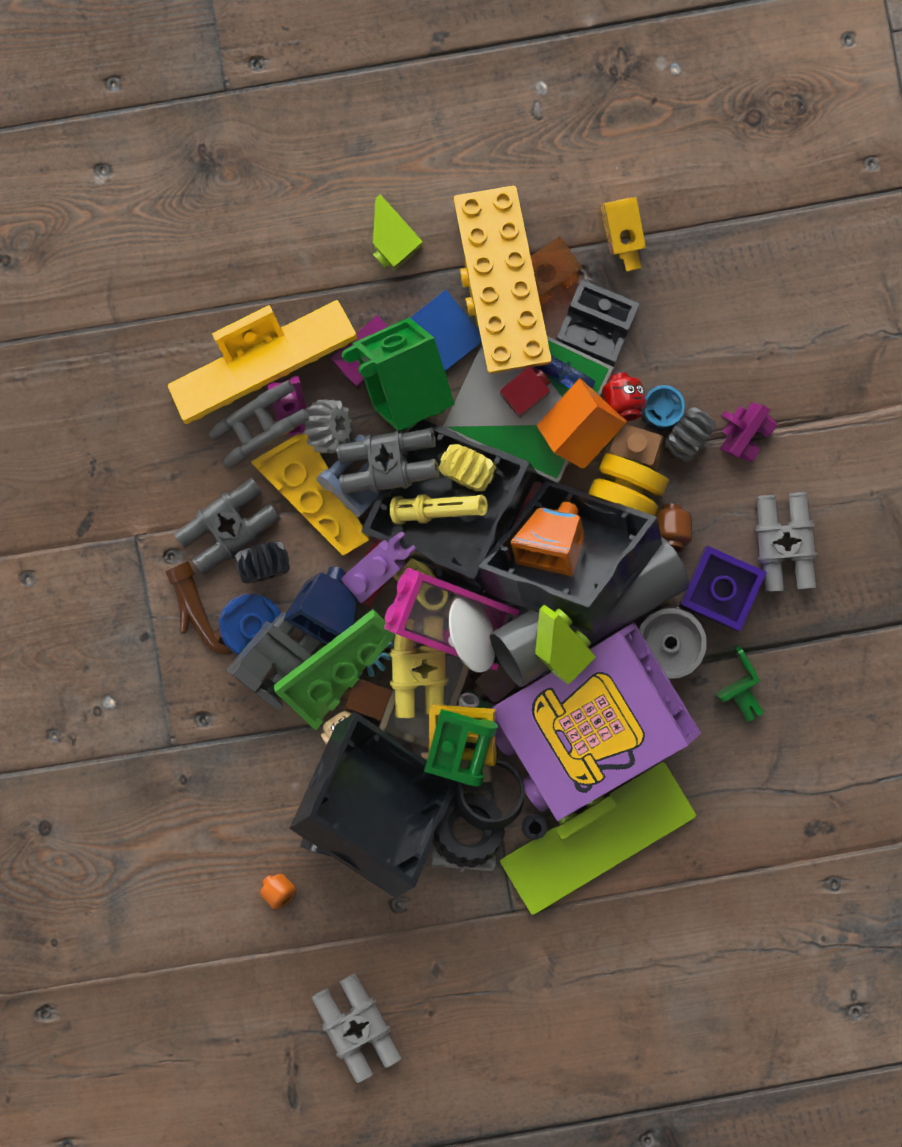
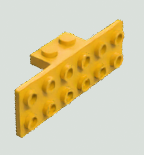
(501, 280)
(258, 354)

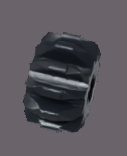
(262, 562)

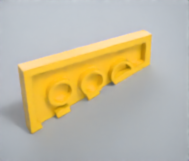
(294, 473)

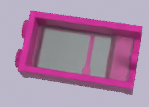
(424, 609)

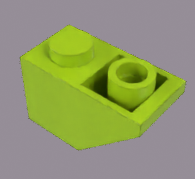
(560, 647)

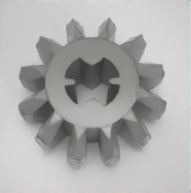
(327, 425)

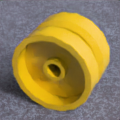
(630, 482)

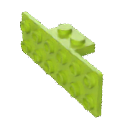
(598, 838)

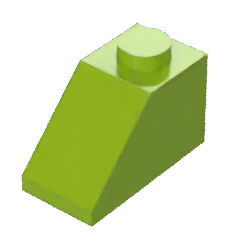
(392, 236)

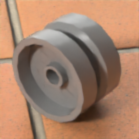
(685, 628)

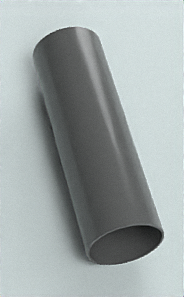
(656, 584)

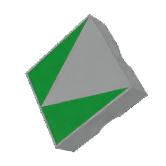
(488, 420)

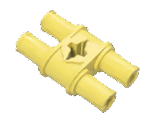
(405, 680)

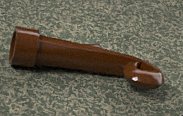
(191, 608)

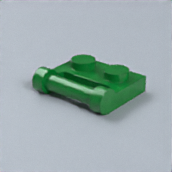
(449, 746)

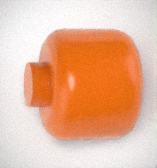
(277, 891)

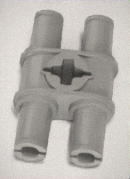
(799, 529)
(349, 1044)

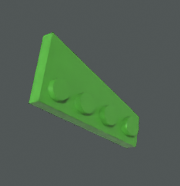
(327, 674)

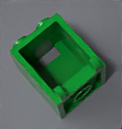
(402, 373)

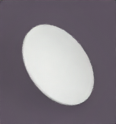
(471, 634)

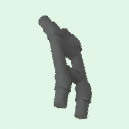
(271, 430)

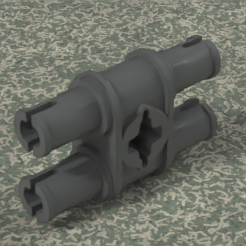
(398, 471)
(225, 543)

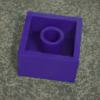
(722, 588)

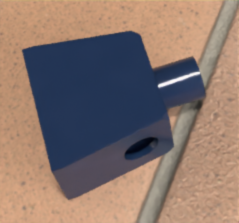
(323, 606)

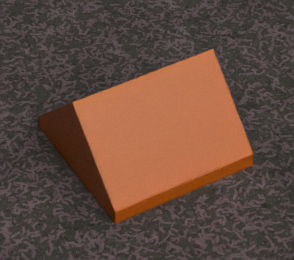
(580, 425)

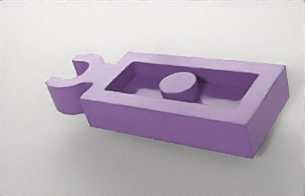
(377, 568)

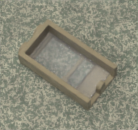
(417, 728)

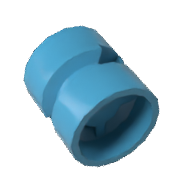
(663, 408)

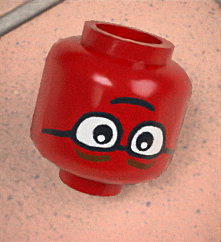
(625, 396)

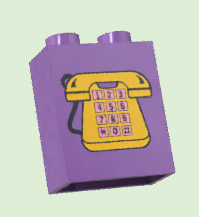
(596, 729)

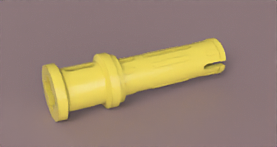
(424, 508)

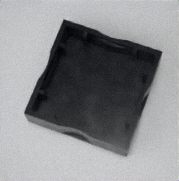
(448, 541)
(612, 556)
(373, 805)

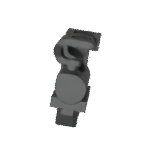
(271, 649)

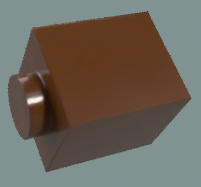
(367, 699)

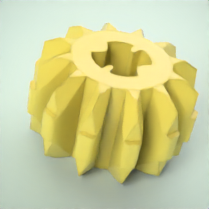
(467, 467)

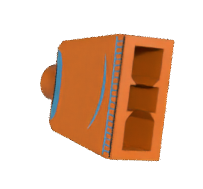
(550, 540)

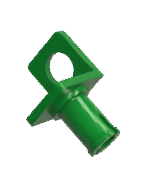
(741, 689)

